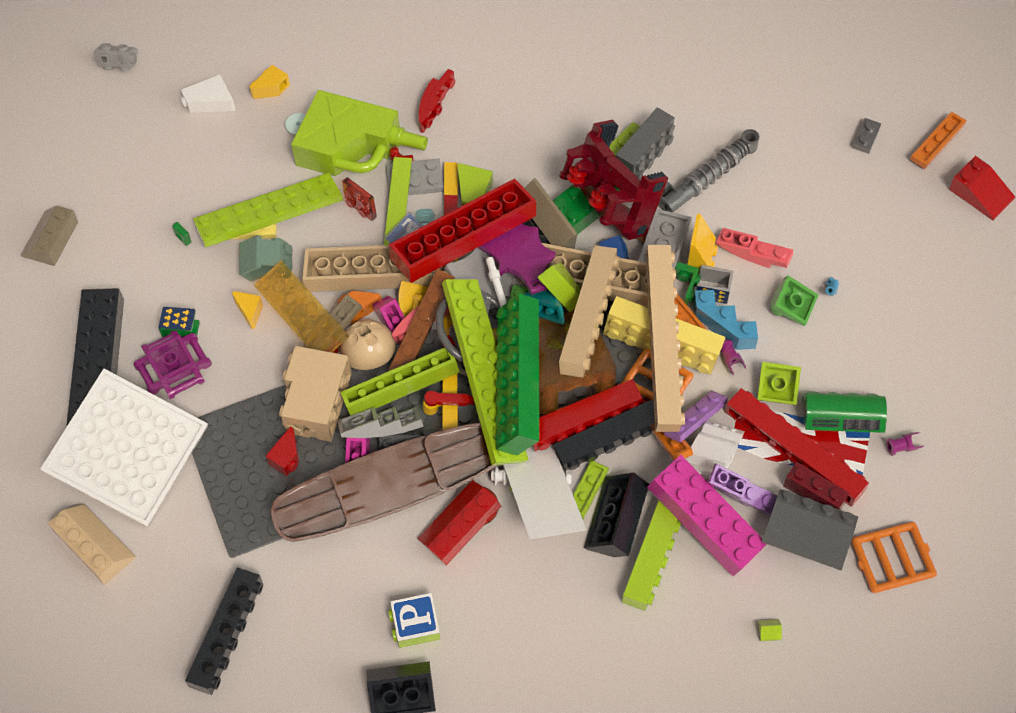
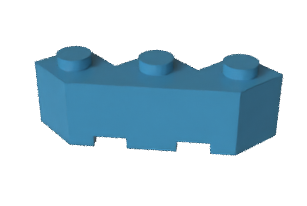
(723, 321)

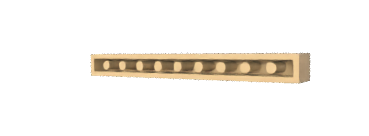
(664, 339)

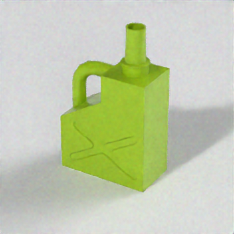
(344, 130)

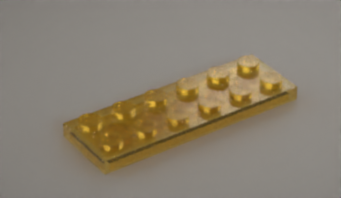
(301, 309)

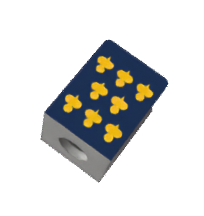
(718, 276)

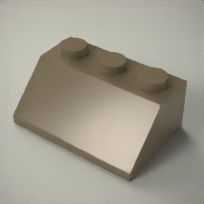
(50, 235)

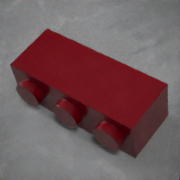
(813, 486)

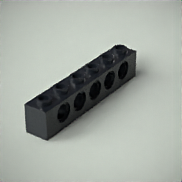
(241, 581)

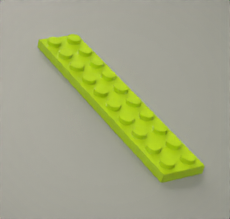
(479, 358)

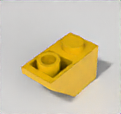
(270, 83)

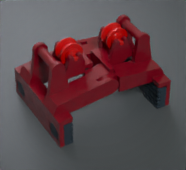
(602, 171)

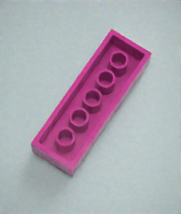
(707, 515)

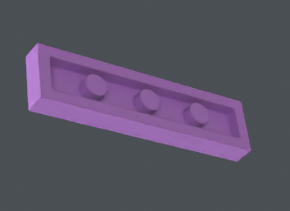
(699, 414)

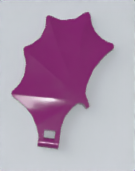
(522, 255)

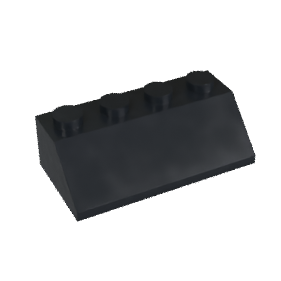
(617, 515)

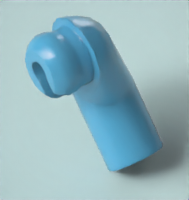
(832, 286)

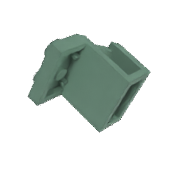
(261, 255)

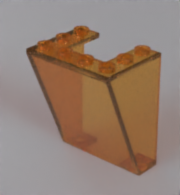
(551, 382)

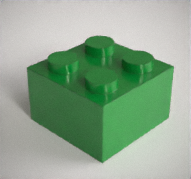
(576, 208)

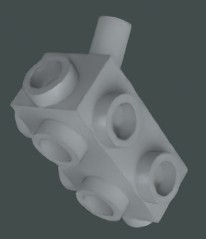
(116, 56)

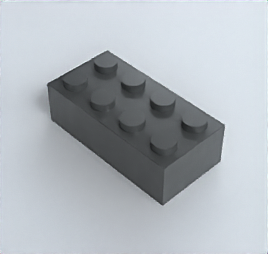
(647, 142)

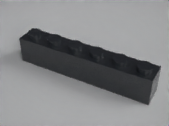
(606, 436)

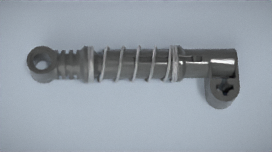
(693, 185)

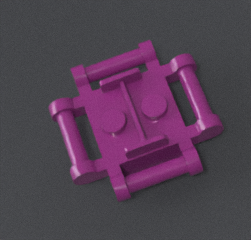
(172, 363)

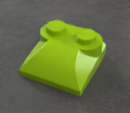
(779, 383)

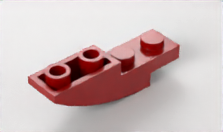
(431, 100)

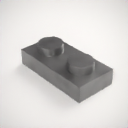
(866, 135)

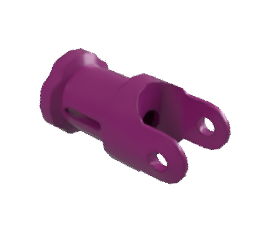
(730, 355)
(901, 444)

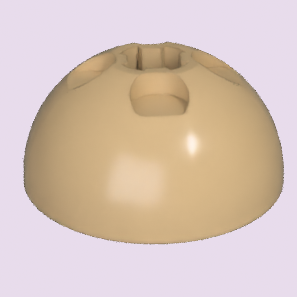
(368, 345)

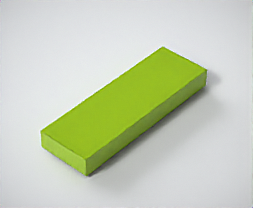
(589, 486)

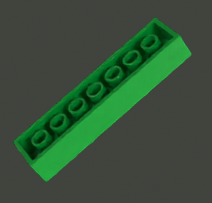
(517, 375)

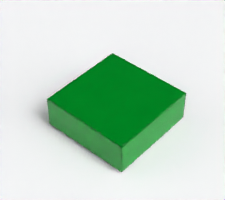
(181, 234)

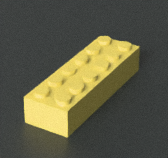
(631, 325)

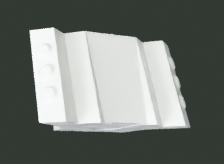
(714, 446)

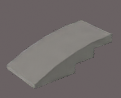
(385, 423)

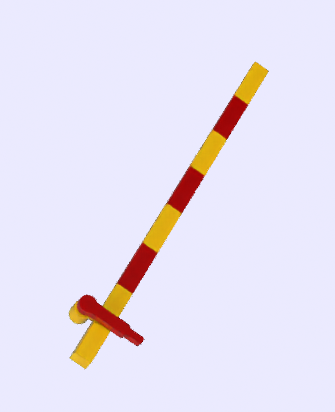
(448, 399)

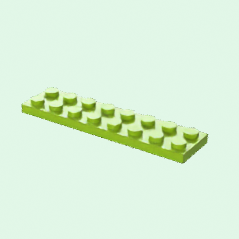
(267, 209)

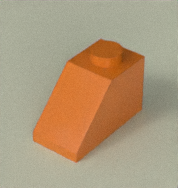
(366, 300)

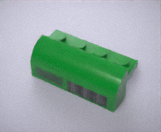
(844, 412)

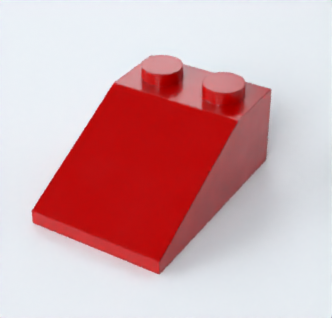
(982, 188)

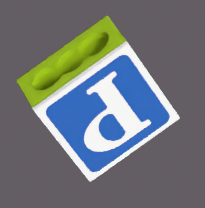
(414, 620)

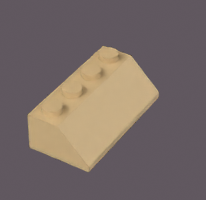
(91, 542)

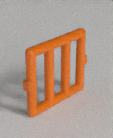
(637, 367)
(894, 533)

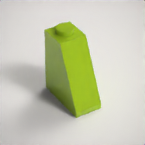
(473, 182)
(561, 285)

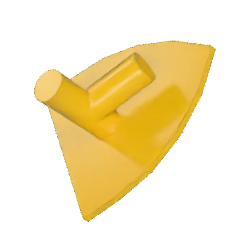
(410, 296)

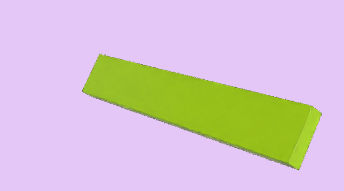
(398, 192)

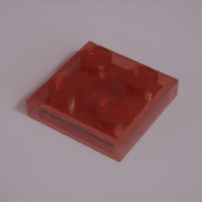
(359, 199)

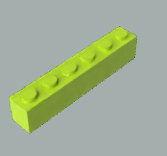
(400, 381)
(651, 558)

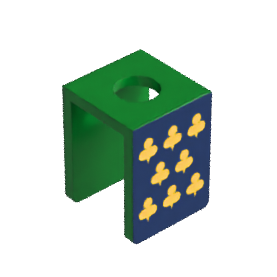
(178, 320)

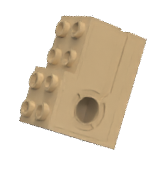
(314, 392)

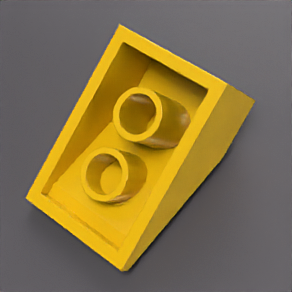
(702, 245)

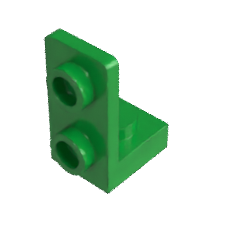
(688, 274)

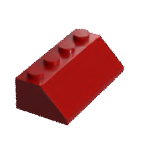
(459, 522)

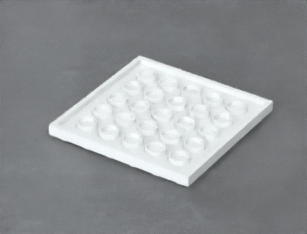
(124, 447)

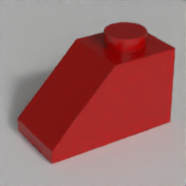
(284, 453)

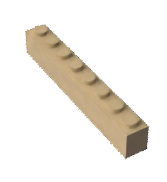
(588, 312)

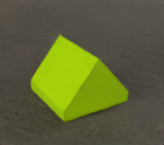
(770, 630)

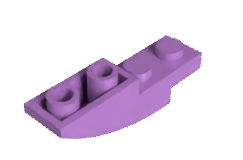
(741, 489)

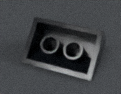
(401, 689)

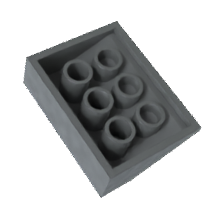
(810, 529)

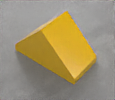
(249, 306)

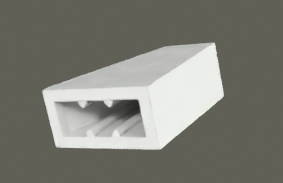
(208, 96)

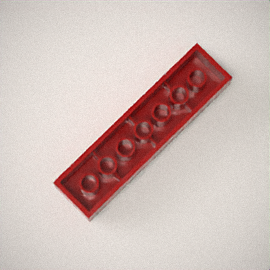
(462, 230)

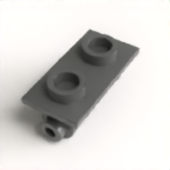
(391, 440)

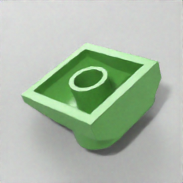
(793, 300)

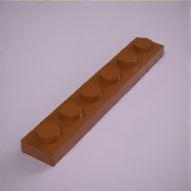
(421, 322)

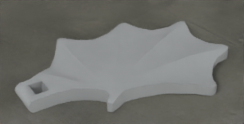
(475, 267)

